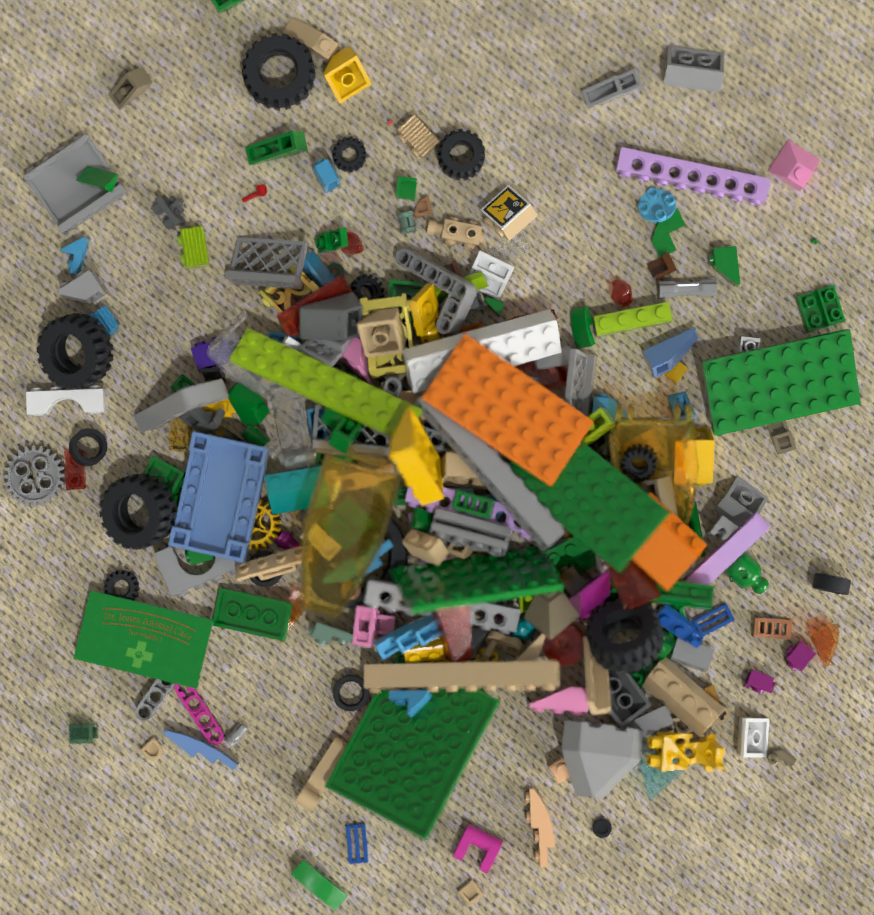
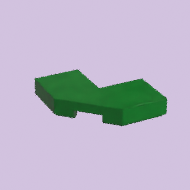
(661, 239)

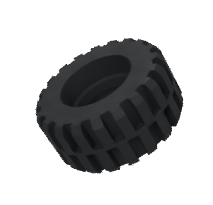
(269, 48)
(54, 356)
(116, 515)
(629, 654)

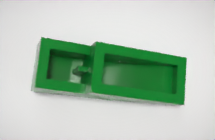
(319, 884)

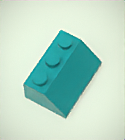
(291, 489)

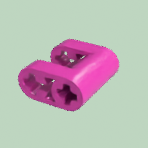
(482, 840)

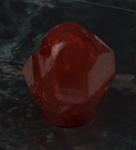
(354, 244)
(621, 293)

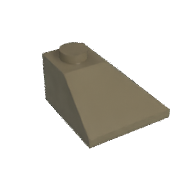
(551, 613)

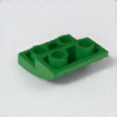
(820, 309)

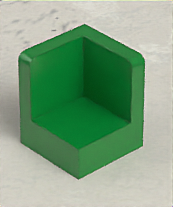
(406, 188)

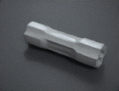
(672, 289)

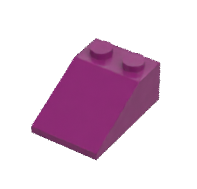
(591, 595)

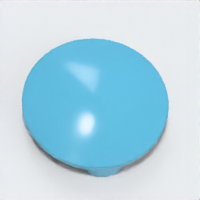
(656, 205)

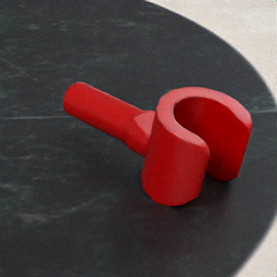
(261, 190)

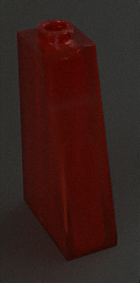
(455, 631)

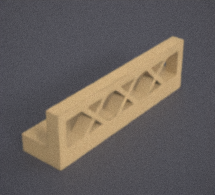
(596, 683)

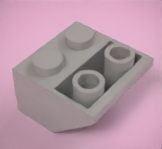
(82, 289)

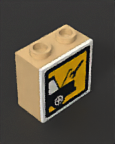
(508, 213)

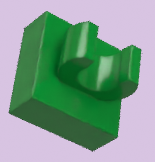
(400, 496)

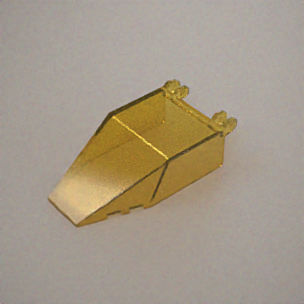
(675, 448)

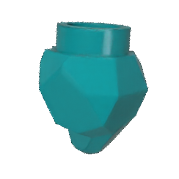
(524, 630)

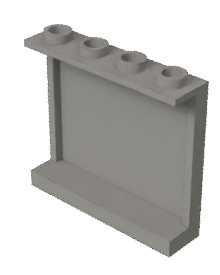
(60, 193)

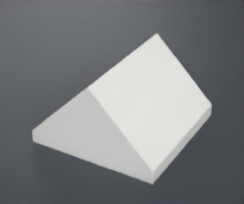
(753, 737)

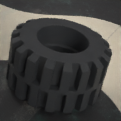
(461, 138)

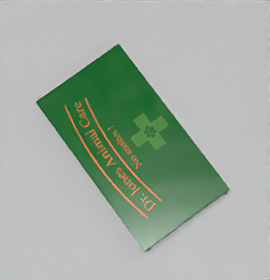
(143, 639)

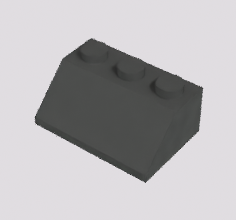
(626, 698)

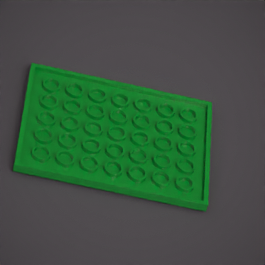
(411, 764)

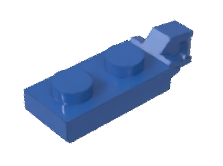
(679, 625)

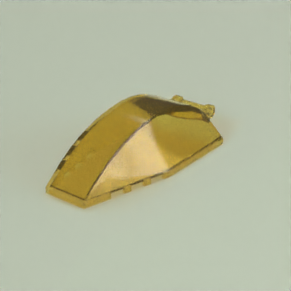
(343, 530)

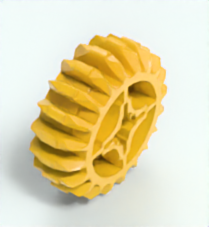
(264, 509)

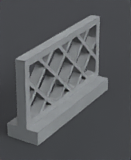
(262, 278)
(580, 381)
(321, 445)

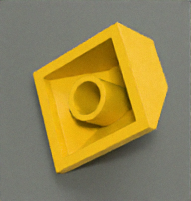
(346, 75)

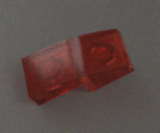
(75, 473)

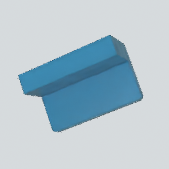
(316, 270)

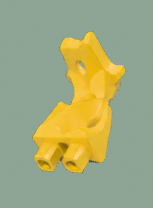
(669, 746)

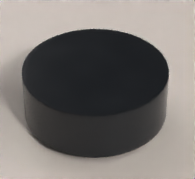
(602, 828)

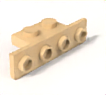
(270, 565)

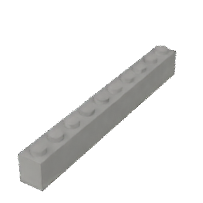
(497, 478)

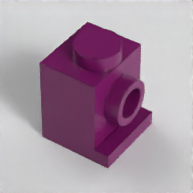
(759, 681)

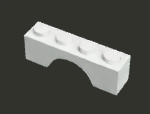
(41, 402)

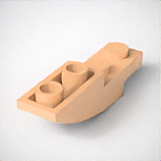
(539, 818)

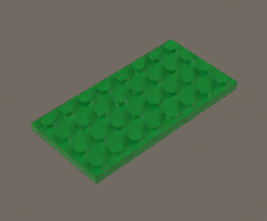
(781, 382)
(598, 506)
(475, 580)

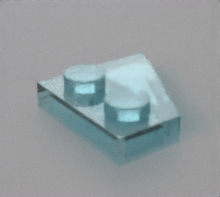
(657, 780)

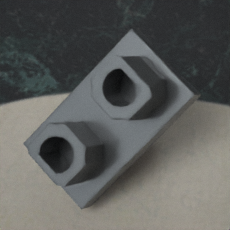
(172, 209)

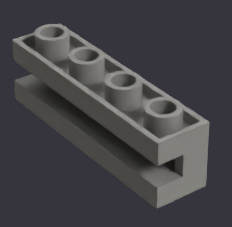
(470, 532)

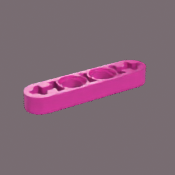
(196, 713)

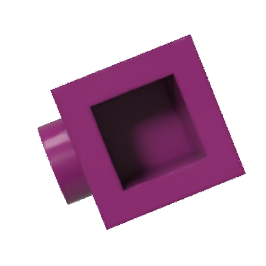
(798, 656)

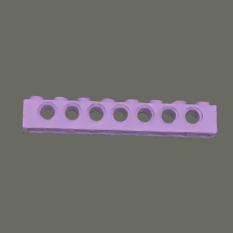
(759, 184)
(431, 507)

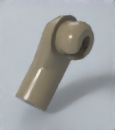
(781, 755)

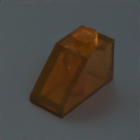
(825, 641)

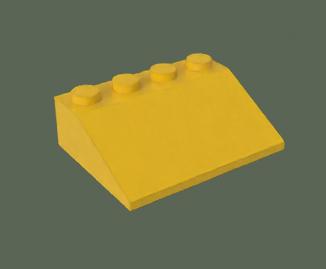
(417, 459)

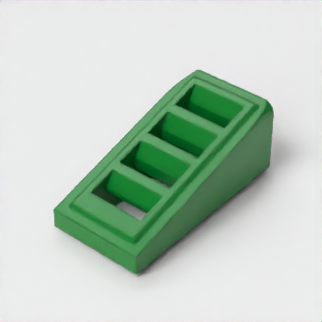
(491, 504)

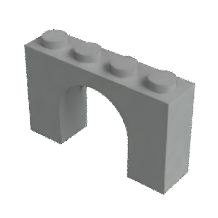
(180, 581)

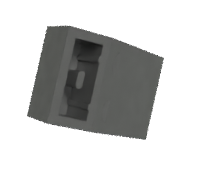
(331, 318)

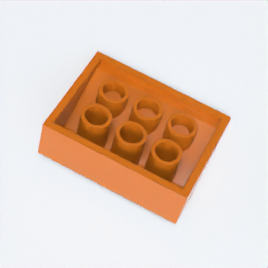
(669, 550)

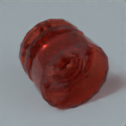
(568, 654)

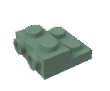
(325, 633)

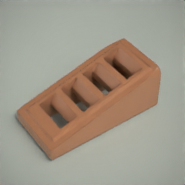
(756, 628)

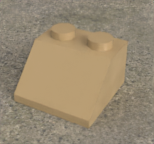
(382, 333)

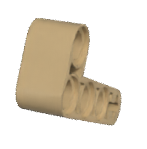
(315, 785)

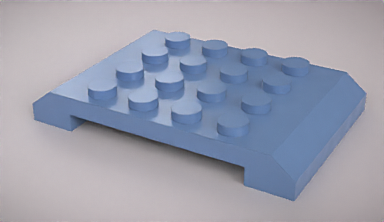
(219, 497)

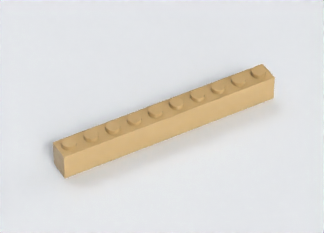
(463, 676)

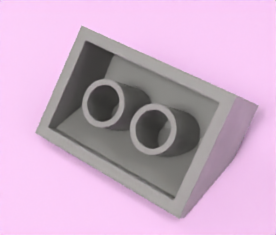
(694, 68)

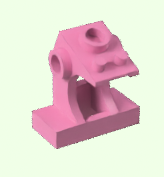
(369, 624)

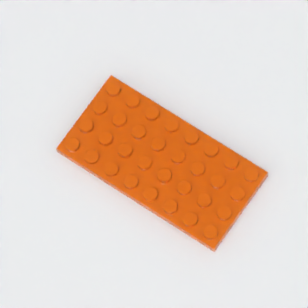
(507, 410)

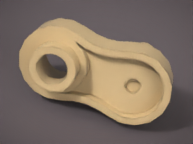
(499, 641)

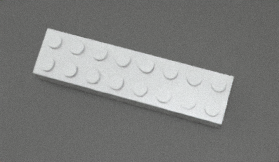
(512, 340)

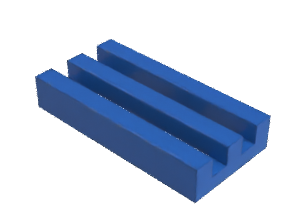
(724, 606)
(357, 860)

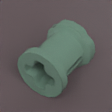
(407, 222)

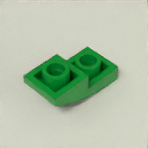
(331, 240)
(581, 321)

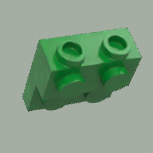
(168, 474)

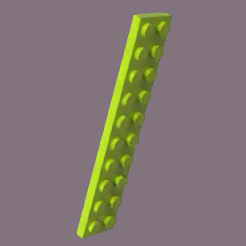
(320, 382)

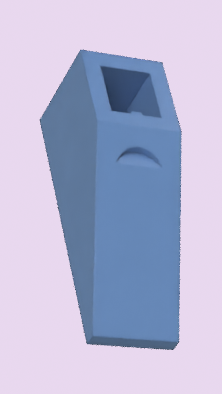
(667, 354)

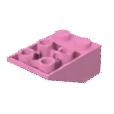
(567, 698)

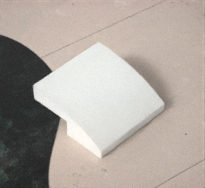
(496, 272)

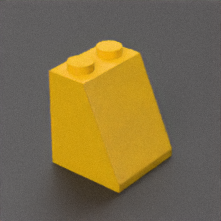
(705, 454)

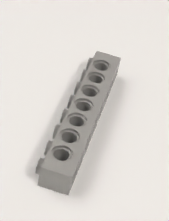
(509, 613)

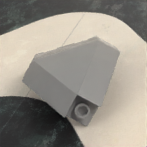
(599, 756)

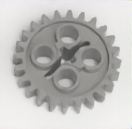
(50, 471)

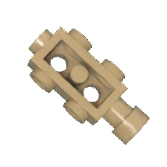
(460, 236)

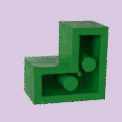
(345, 429)

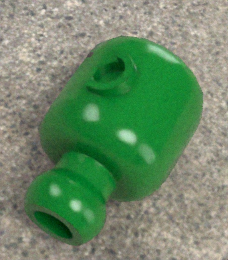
(746, 572)

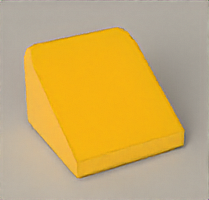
(677, 372)

